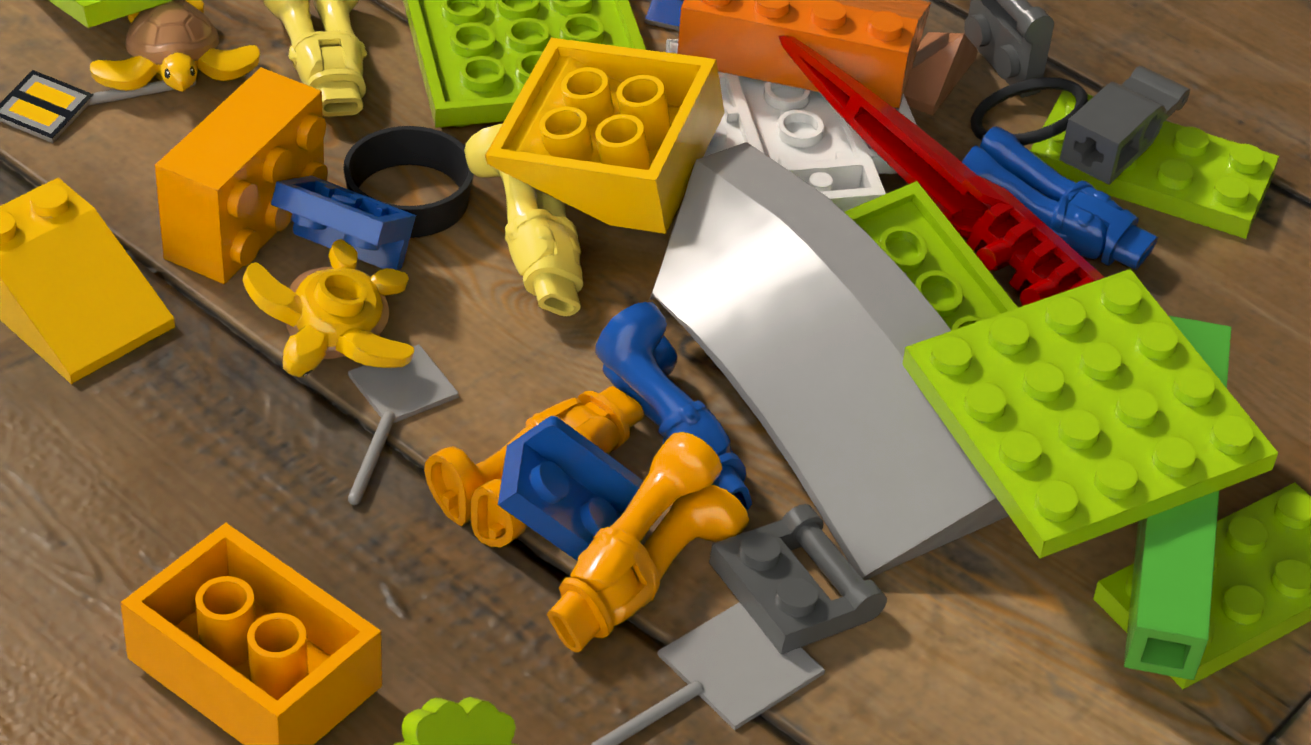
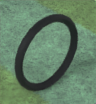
(1024, 87)

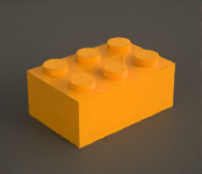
(225, 171)
(252, 643)

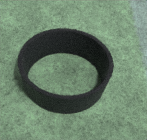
(414, 147)

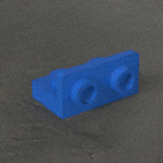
(331, 213)
(564, 485)

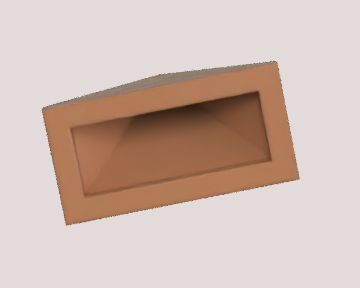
(937, 69)

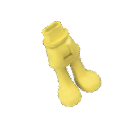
(329, 58)
(537, 234)

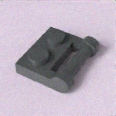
(1011, 37)
(783, 593)

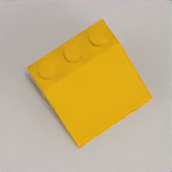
(611, 130)

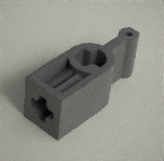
(1120, 123)

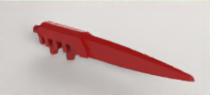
(972, 204)

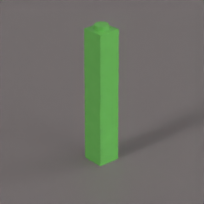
(1177, 557)

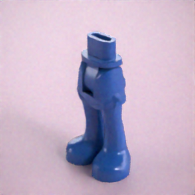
(1073, 210)
(638, 363)

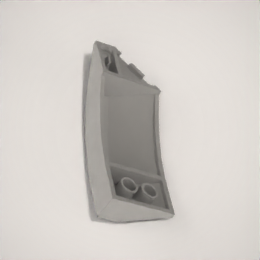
(815, 343)

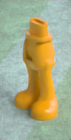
(472, 490)
(620, 573)

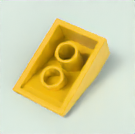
(72, 283)

